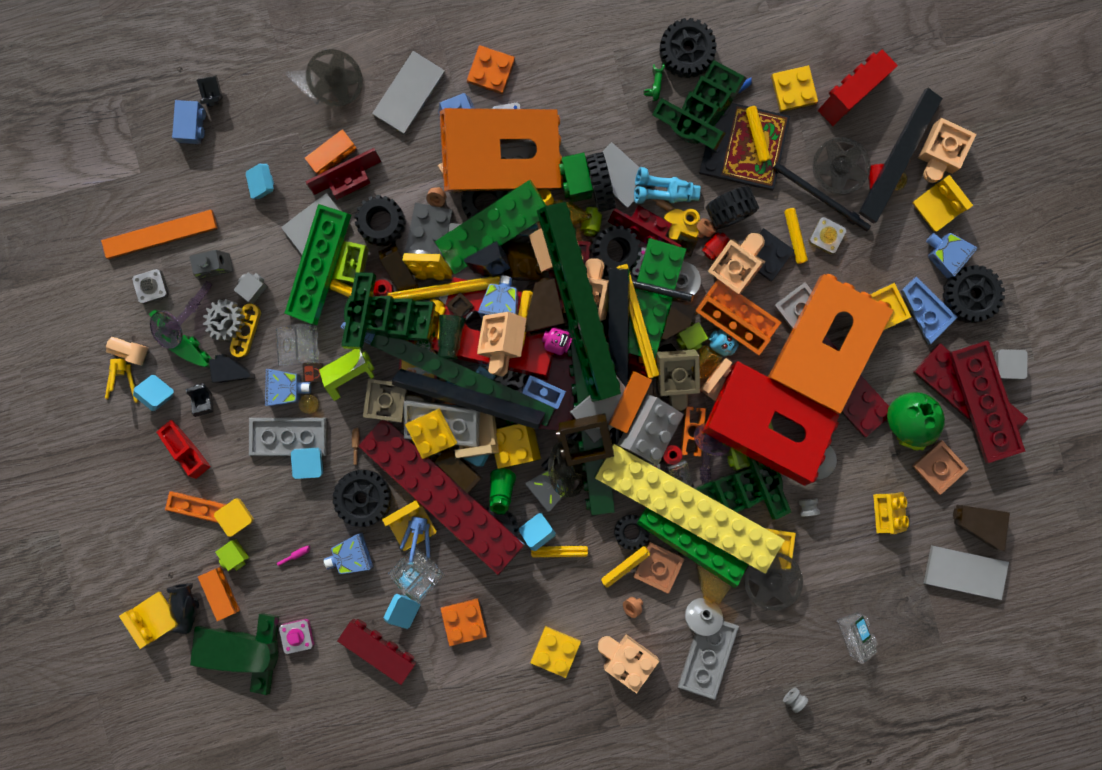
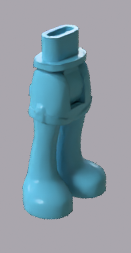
(677, 189)

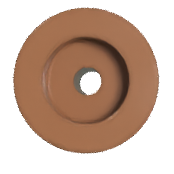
(436, 197)
(705, 228)
(633, 607)

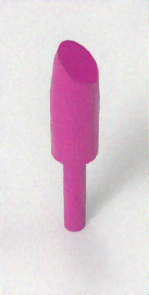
(295, 555)

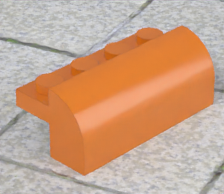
(738, 316)

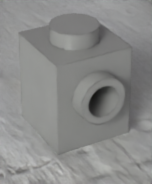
(250, 287)

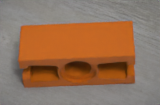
(331, 152)
(686, 424)
(219, 593)

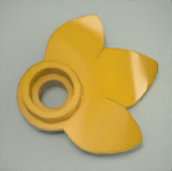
(680, 224)

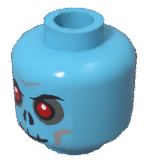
(723, 343)

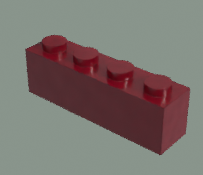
(377, 651)

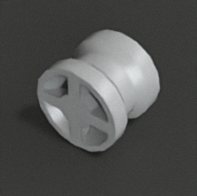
(809, 507)
(795, 700)

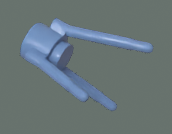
(417, 525)

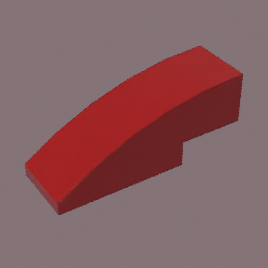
(183, 450)

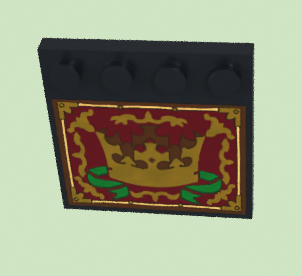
(737, 155)

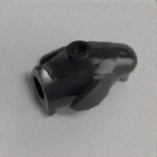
(182, 607)

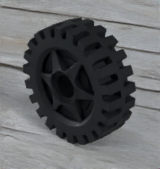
(691, 34)
(600, 182)
(987, 290)
(346, 498)

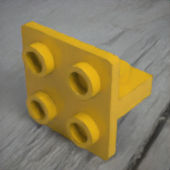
(890, 513)

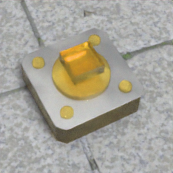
(827, 236)

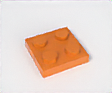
(490, 69)
(463, 622)

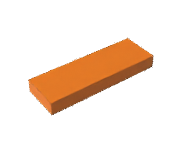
(630, 402)
(192, 506)

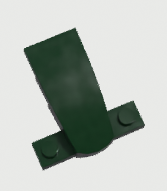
(703, 107)
(383, 315)
(749, 487)
(240, 651)

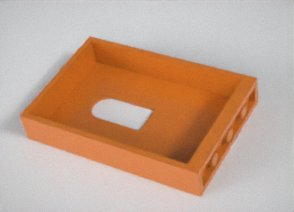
(474, 155)
(818, 369)

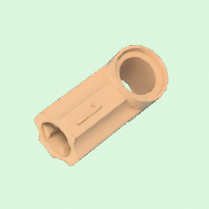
(131, 351)

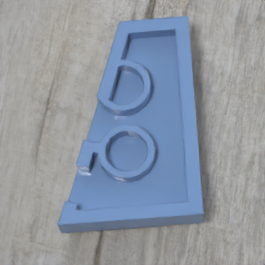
(927, 309)

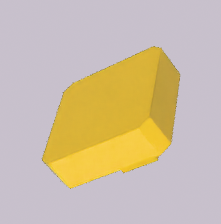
(233, 517)

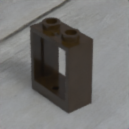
(580, 425)

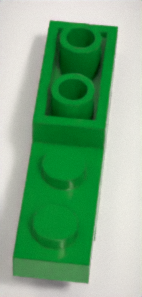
(188, 348)

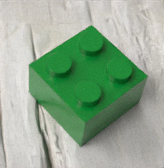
(576, 178)

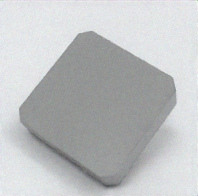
(1011, 363)

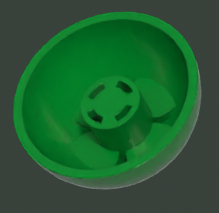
(916, 419)

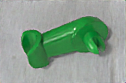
(656, 87)

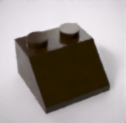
(523, 262)
(678, 319)

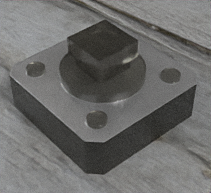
(150, 286)

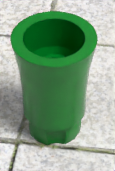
(501, 489)

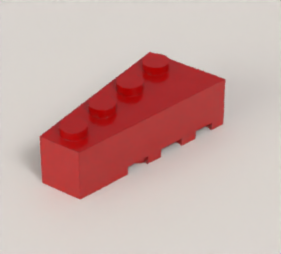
(856, 87)

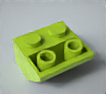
(350, 260)

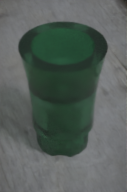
(450, 335)

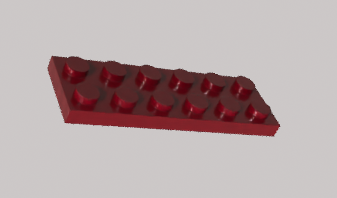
(940, 375)
(987, 402)
(864, 406)

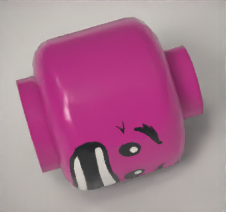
(557, 340)

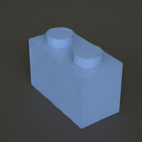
(188, 122)
(543, 392)

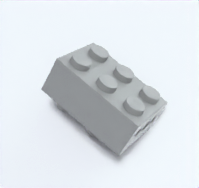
(651, 430)

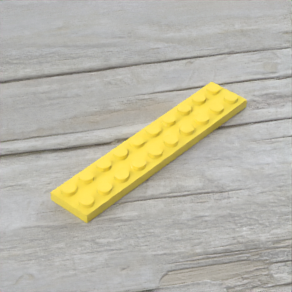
(690, 509)

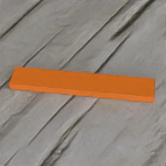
(159, 234)

